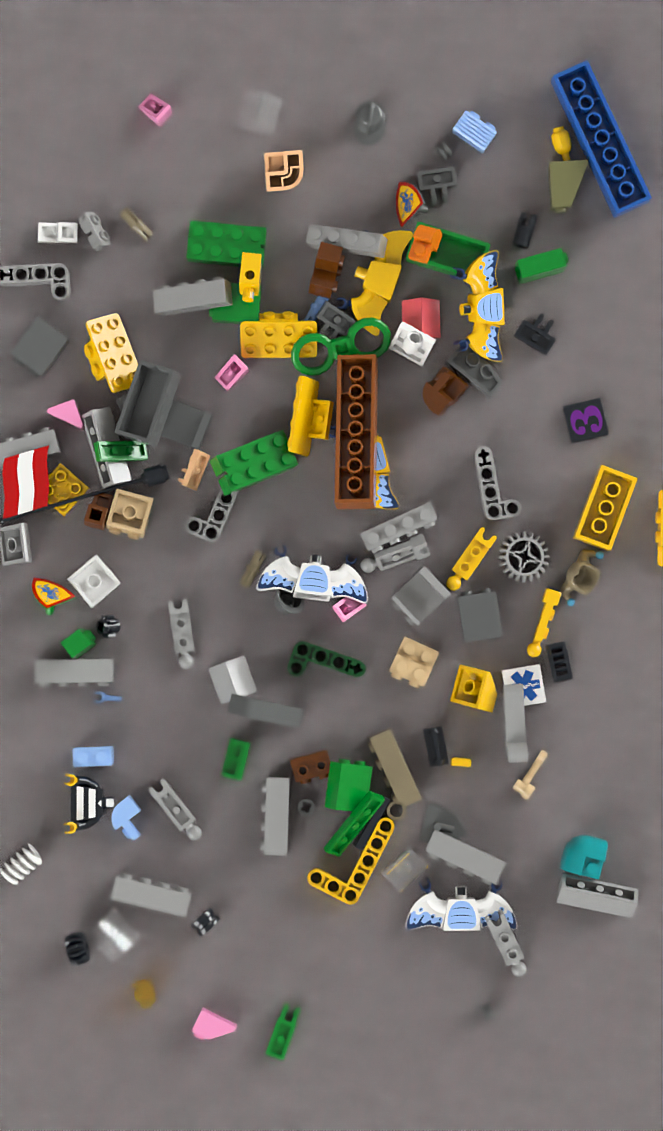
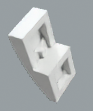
(57, 232)

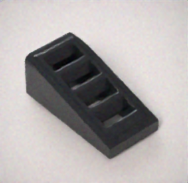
(552, 663)

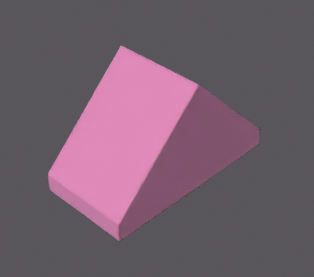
(156, 109)
(232, 372)
(67, 412)
(347, 608)

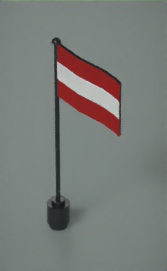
(28, 484)

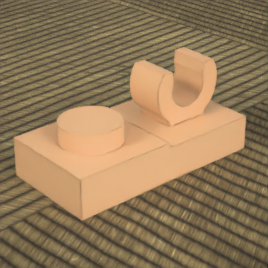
(196, 468)

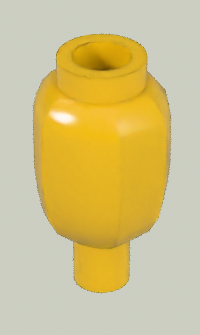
(562, 142)

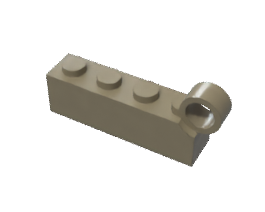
(396, 771)

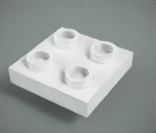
(412, 343)

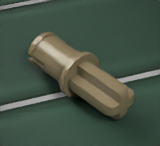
(136, 224)
(252, 569)

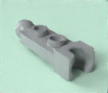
(398, 554)
(182, 633)
(176, 809)
(507, 943)

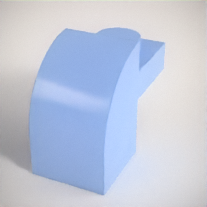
(121, 817)

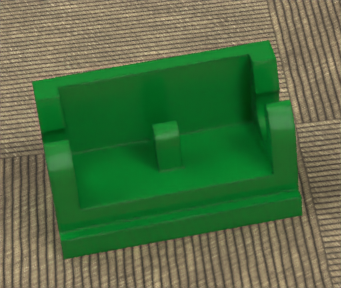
(235, 759)

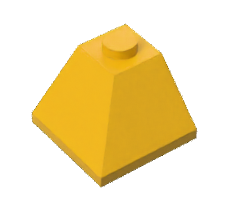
(474, 688)

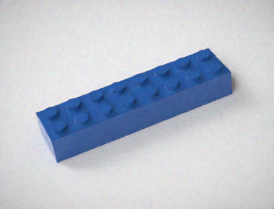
(600, 139)

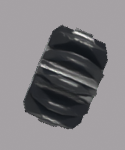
(77, 948)

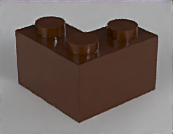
(327, 267)

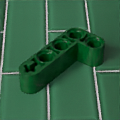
(328, 662)

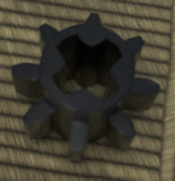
(108, 626)

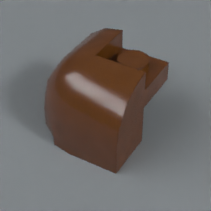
(443, 391)

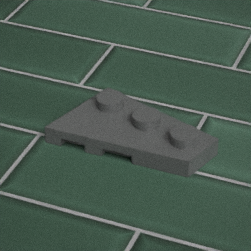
(475, 370)

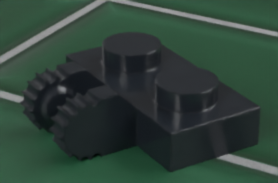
(536, 337)

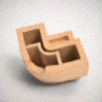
(283, 170)

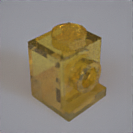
(145, 992)

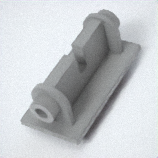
(91, 223)

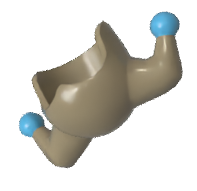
(581, 575)

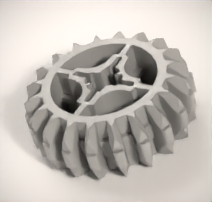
(529, 541)

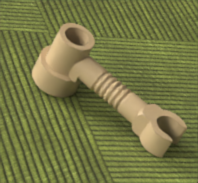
(523, 786)

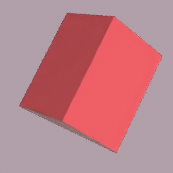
(423, 315)

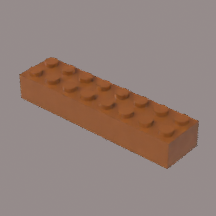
(356, 432)

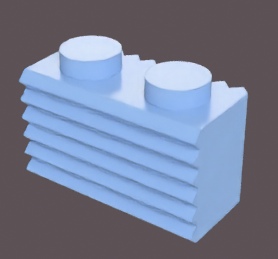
(474, 131)
(93, 756)

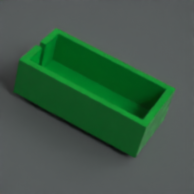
(224, 243)
(453, 251)
(253, 462)

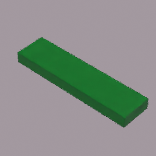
(354, 824)

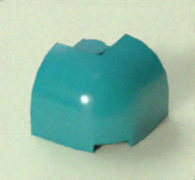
(584, 856)

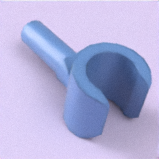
(106, 697)

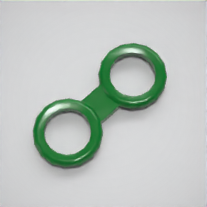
(339, 346)

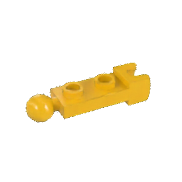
(469, 559)
(550, 599)

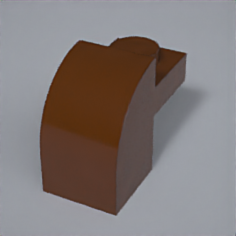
(98, 511)

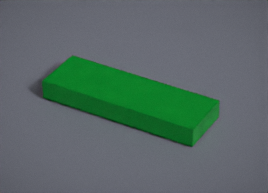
(120, 451)

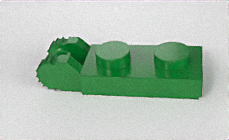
(282, 1034)

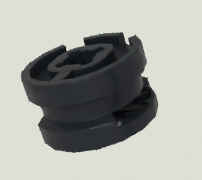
(205, 922)

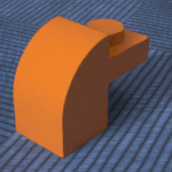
(425, 241)

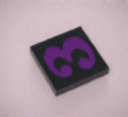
(585, 420)

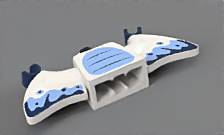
(313, 579)
(458, 912)

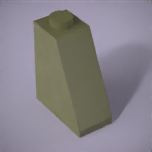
(564, 182)

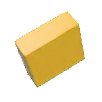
(455, 761)

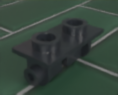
(436, 746)

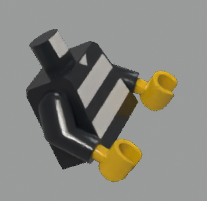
(86, 802)

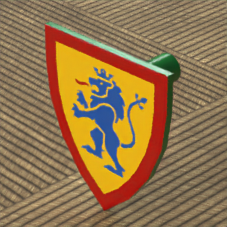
(50, 594)

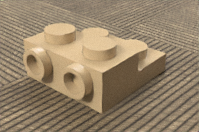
(129, 514)
(413, 662)

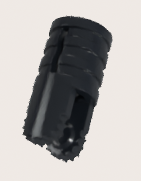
(524, 234)

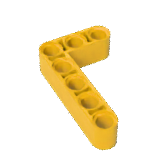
(359, 867)

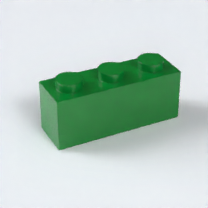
(79, 642)

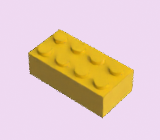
(605, 508)

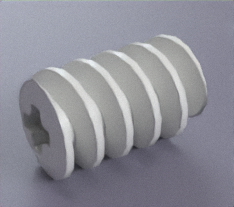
(21, 865)

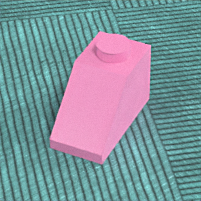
(211, 1025)

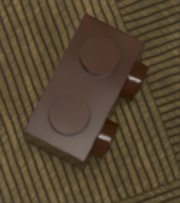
(311, 766)

